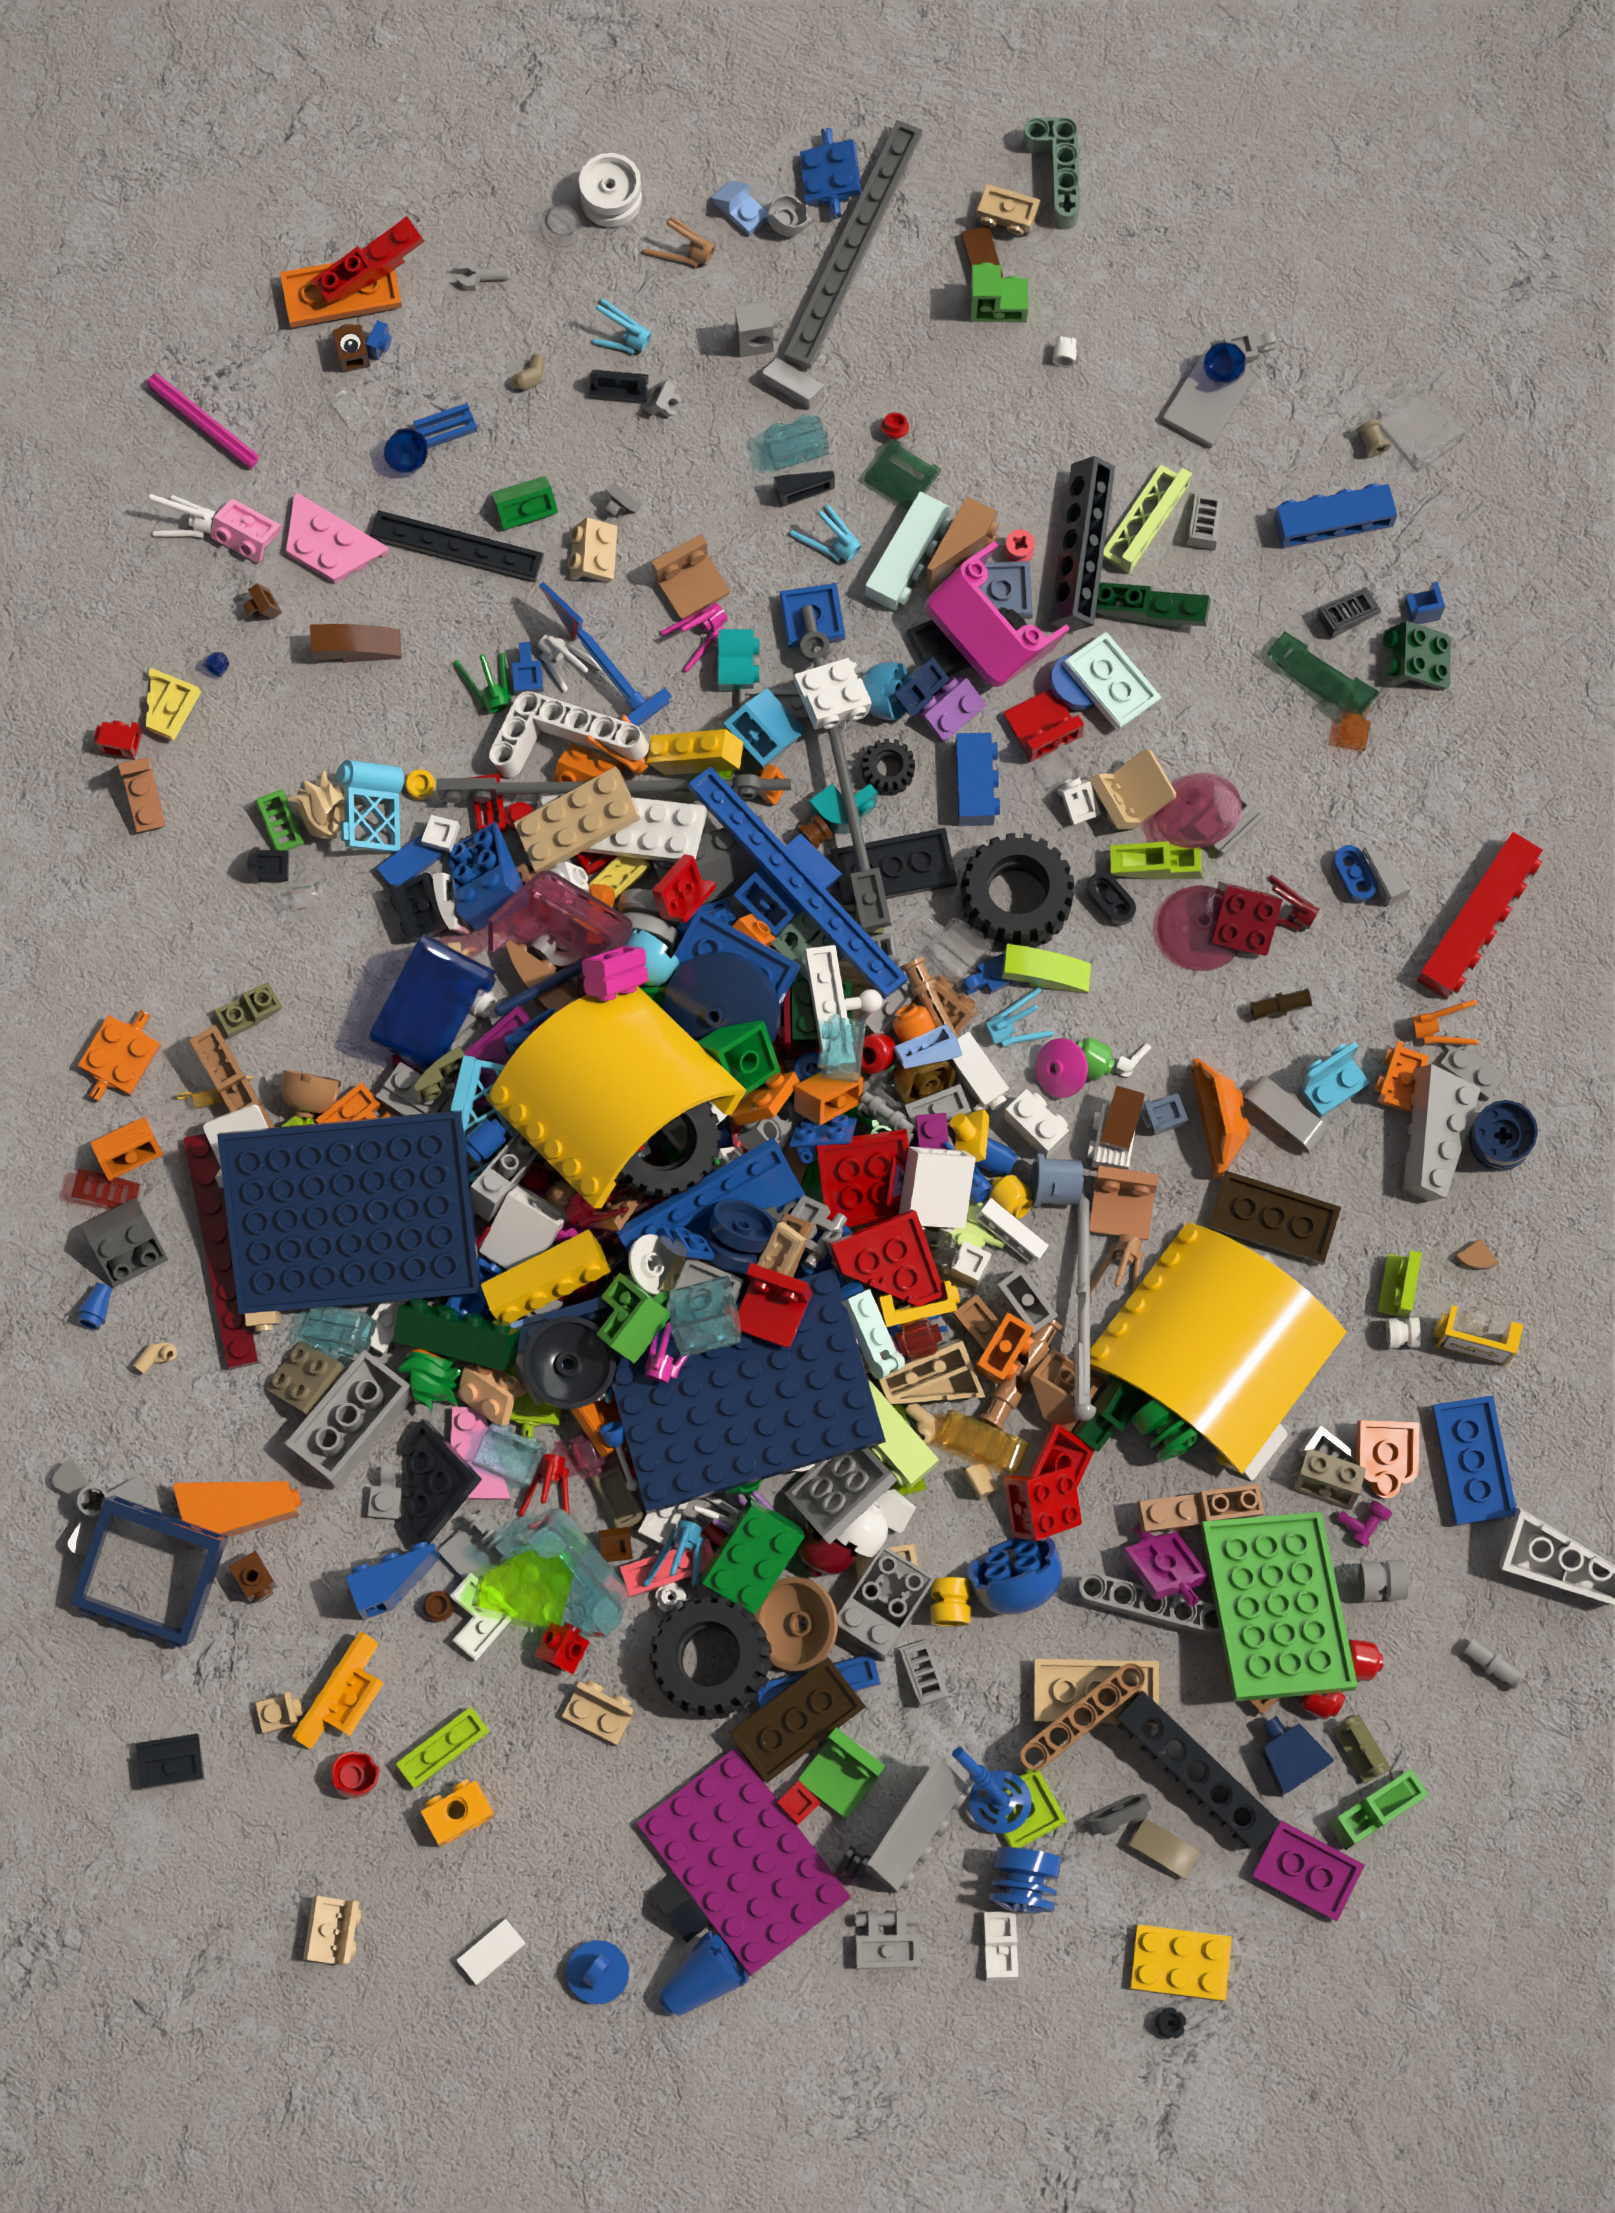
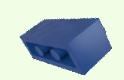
(976, 779)

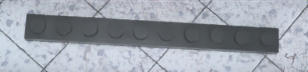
(853, 244)

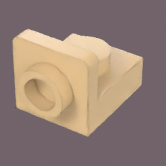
(279, 1713)

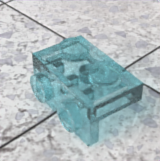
(509, 1455)

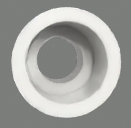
(1065, 352)

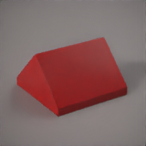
(1061, 1450)

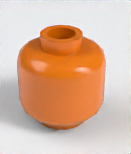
(912, 1022)

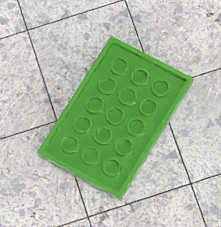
(1278, 1606)

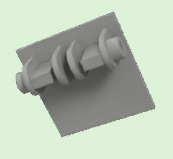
(477, 1546)

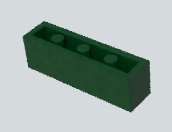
(457, 1334)

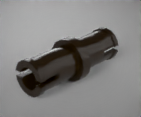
(1281, 1004)

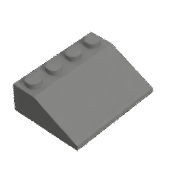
(916, 1826)

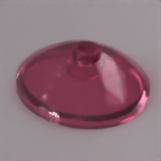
(1201, 820)
(1182, 935)

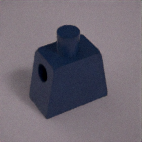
(1292, 1755)

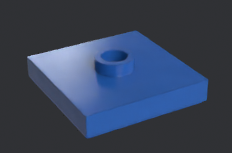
(826, 611)

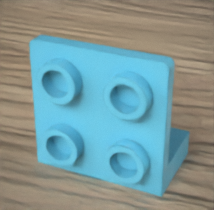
(1333, 1081)

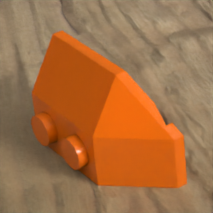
(1220, 1115)

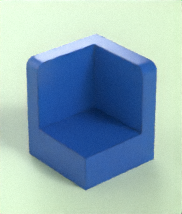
(1426, 605)

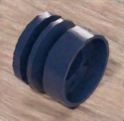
(1514, 1123)

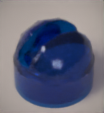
(217, 663)

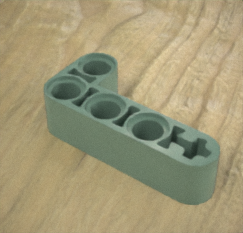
(1062, 173)

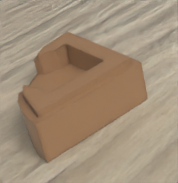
(1477, 1256)

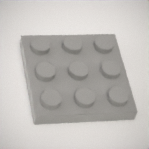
(840, 1491)

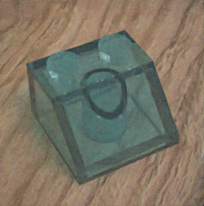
(704, 1316)

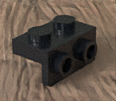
(417, 907)

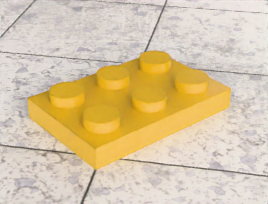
(1180, 1962)

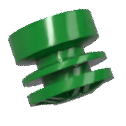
(1170, 1429)

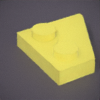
(169, 703)

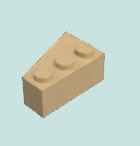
(936, 1377)

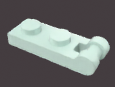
(873, 1335)

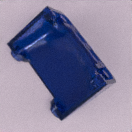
(430, 1002)

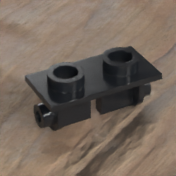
(618, 385)

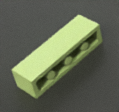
(903, 1447)

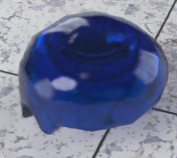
(1224, 363)
(405, 451)

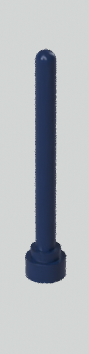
(539, 988)

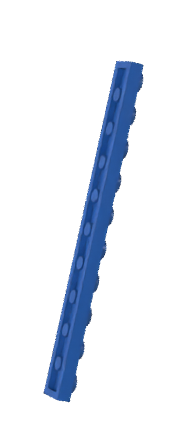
(797, 883)

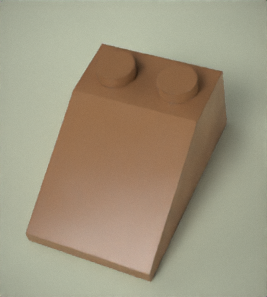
(968, 534)

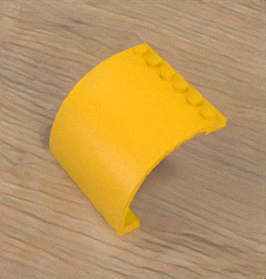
(604, 1083)
(1219, 1341)

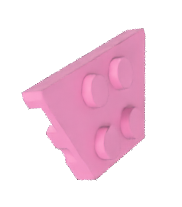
(328, 542)

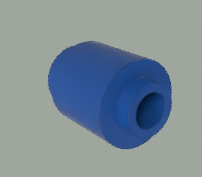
(485, 1139)
(998, 1158)

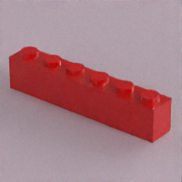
(1479, 916)

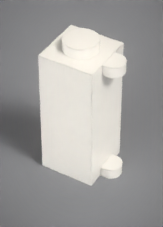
(979, 1075)

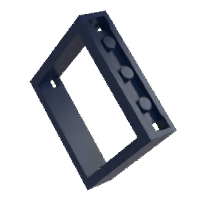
(168, 1525)

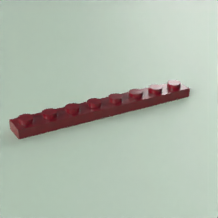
(211, 1208)

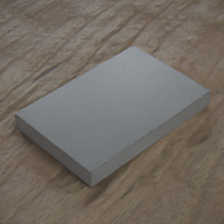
(1205, 407)

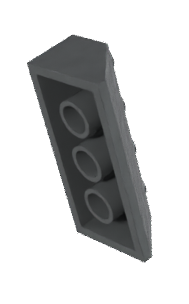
(718, 860)

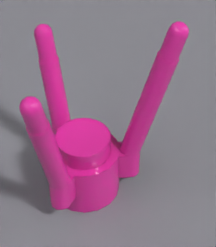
(709, 619)
(660, 1366)

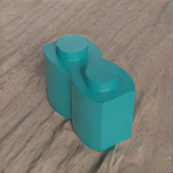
(736, 659)

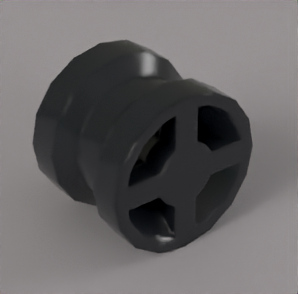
(853, 1865)

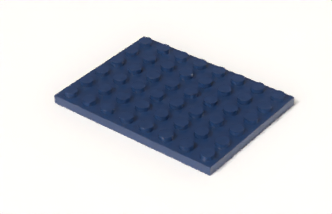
(349, 1212)
(749, 1406)

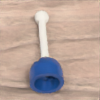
(614, 1436)

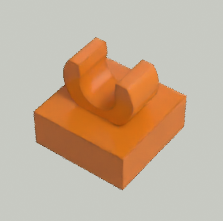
(771, 772)

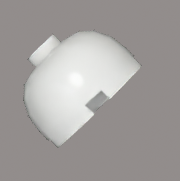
(867, 1532)

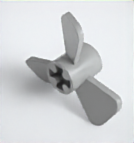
(71, 1481)

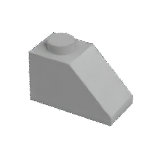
(1026, 1299)

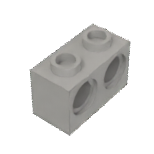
(779, 1127)

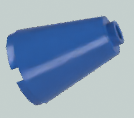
(702, 1976)

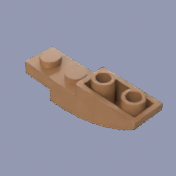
(532, 971)
(1191, 1510)

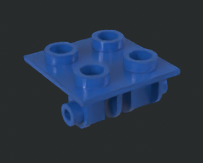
(809, 1134)

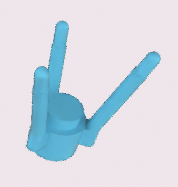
(635, 334)
(845, 543)
(1001, 1025)

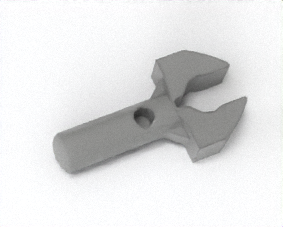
(478, 275)

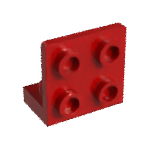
(1043, 724)
(773, 1306)
(1042, 1503)

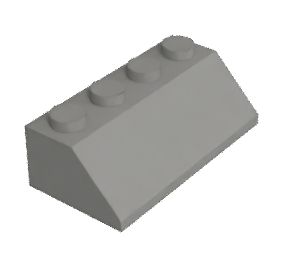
(350, 1418)

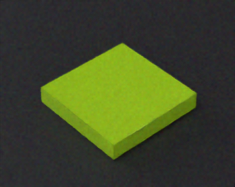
(1043, 1816)

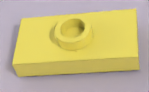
(622, 873)

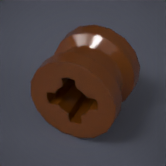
(815, 831)

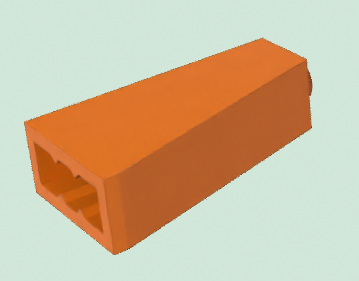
(236, 1506)

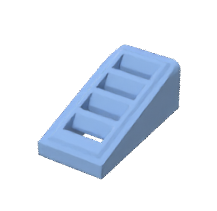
(933, 1047)

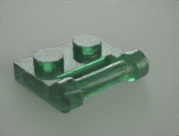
(896, 481)

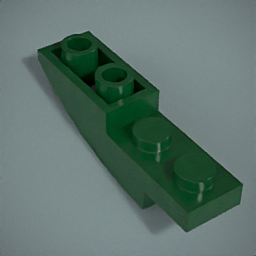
(1151, 607)
(1113, 1412)

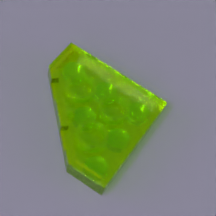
(526, 1589)

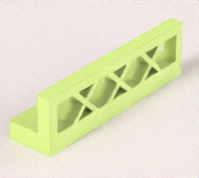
(1165, 504)

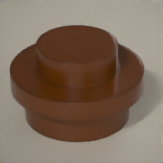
(438, 1606)

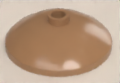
(783, 1621)

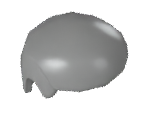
(787, 215)

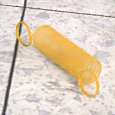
(202, 1094)

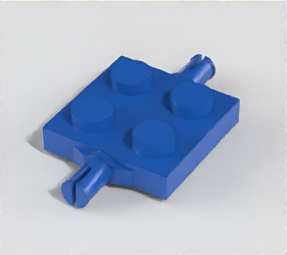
(830, 173)

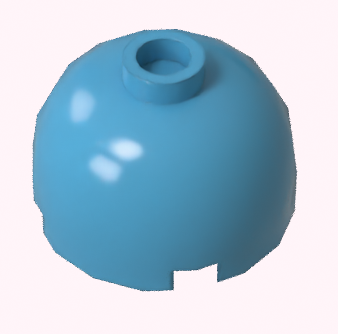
(880, 684)

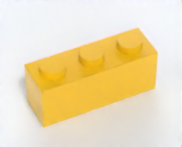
(695, 752)

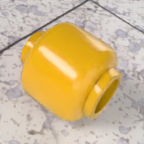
(1012, 1195)

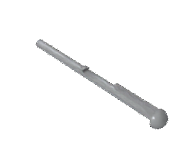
(1082, 1408)

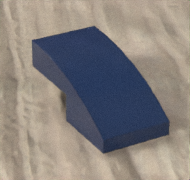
(920, 686)

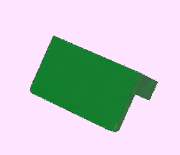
(525, 502)

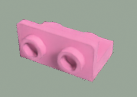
(243, 530)

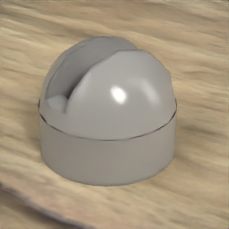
(543, 948)

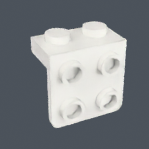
(242, 1119)

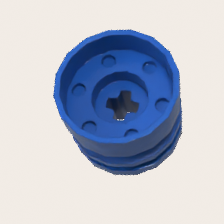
(1025, 1879)

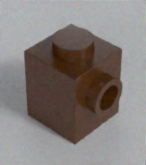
(253, 1577)

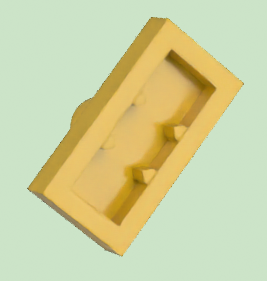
(971, 1133)

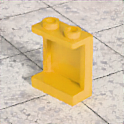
(940, 1306)

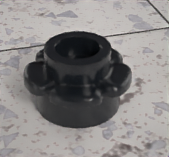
(1178, 2019)

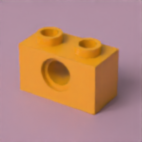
(476, 1812)

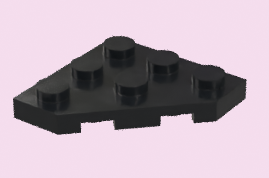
(433, 1483)

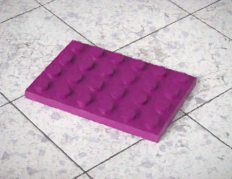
(744, 1861)

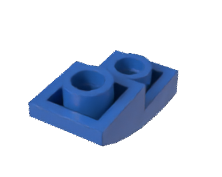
(686, 1244)

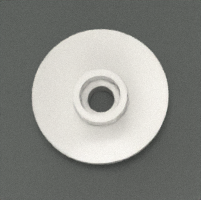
(650, 1263)

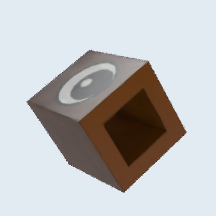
(351, 347)

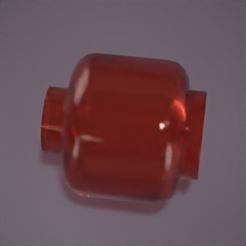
(918, 1339)

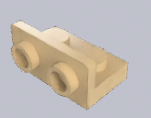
(598, 1712)

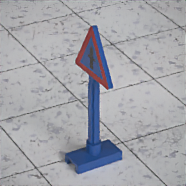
(641, 708)

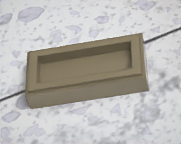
(617, 1498)

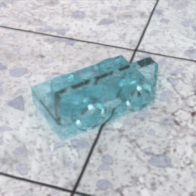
(842, 1048)

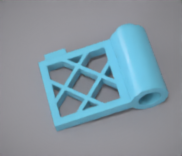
(368, 783)

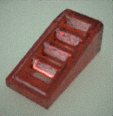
(103, 1201)

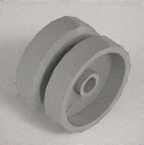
(643, 912)

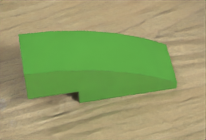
(1378, 1809)

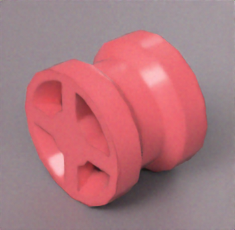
(1020, 552)

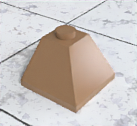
(1055, 1388)

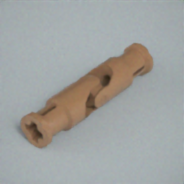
(1009, 1392)

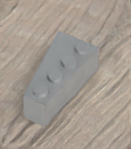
(1437, 1131)

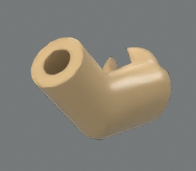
(155, 1354)
(924, 1422)

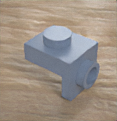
(1164, 1114)

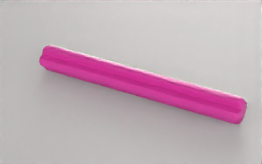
(203, 421)

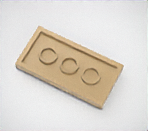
(577, 820)
(1066, 1681)

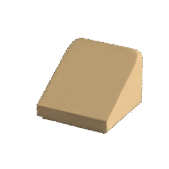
(980, 1481)

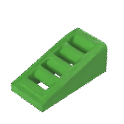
(270, 799)

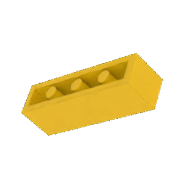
(545, 1277)

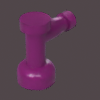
(1364, 1531)

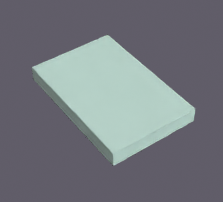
(1111, 681)

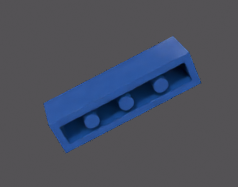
(1335, 515)

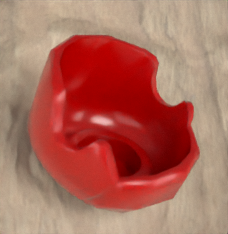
(354, 1774)

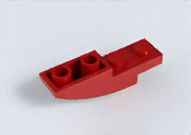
(367, 265)

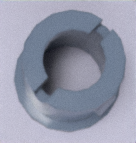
(1056, 1181)

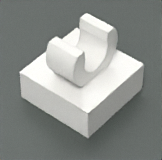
(440, 833)

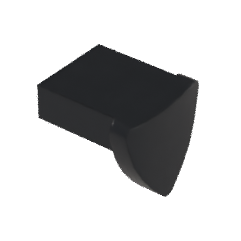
(268, 864)

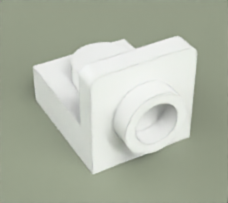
(1079, 800)

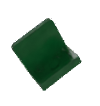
(1416, 655)

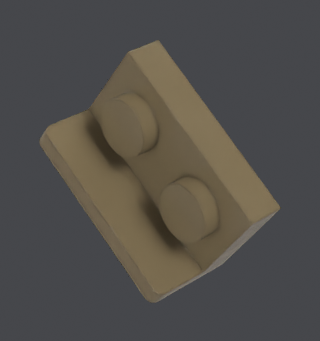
(1330, 1479)

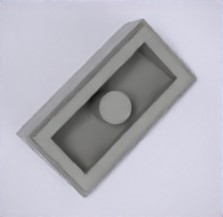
(791, 382)

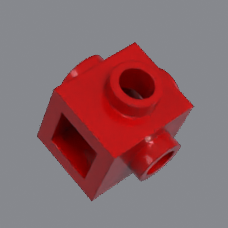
(562, 1647)

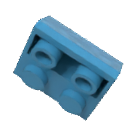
(764, 728)

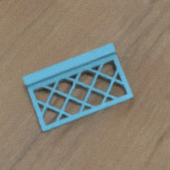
(466, 1095)

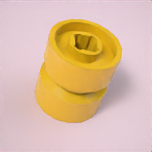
(950, 1601)

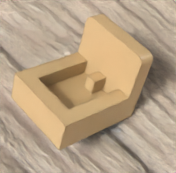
(263, 1320)

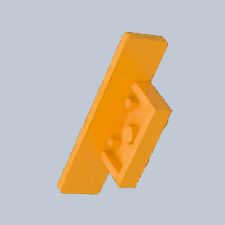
(343, 1696)

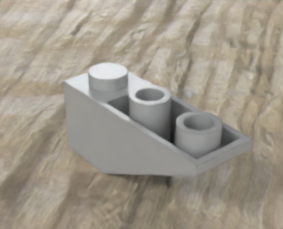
(502, 1176)

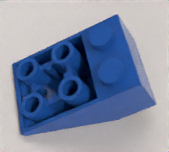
(482, 875)
(769, 901)
(386, 1584)

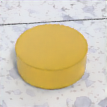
(420, 784)

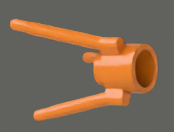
(635, 766)
(1427, 1024)

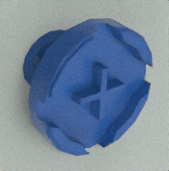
(598, 1972)

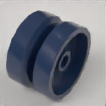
(738, 1234)

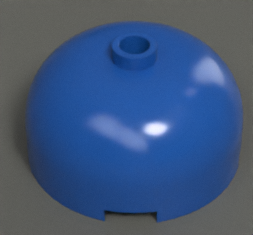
(1017, 1591)

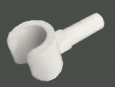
(1126, 1066)

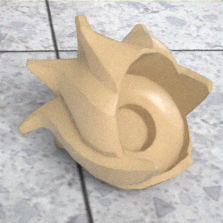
(320, 807)

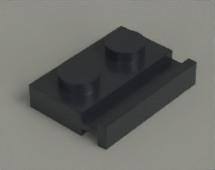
(170, 1761)

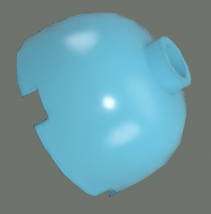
(658, 963)

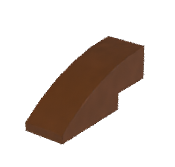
(354, 642)

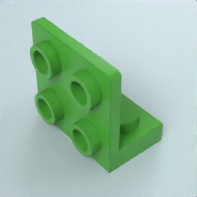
(842, 1773)

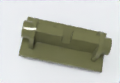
(1361, 1749)

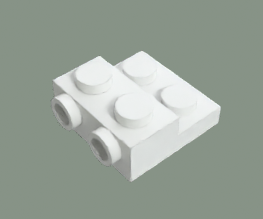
(832, 694)

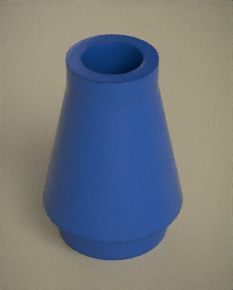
(95, 1307)

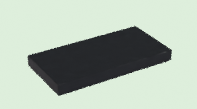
(905, 862)

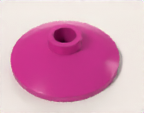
(1071, 1067)

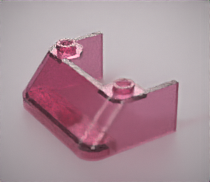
(564, 912)

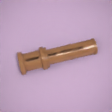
(923, 983)

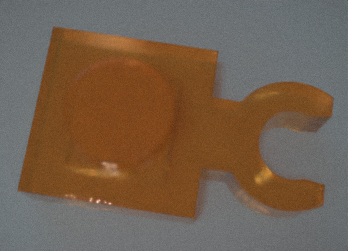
(1353, 731)

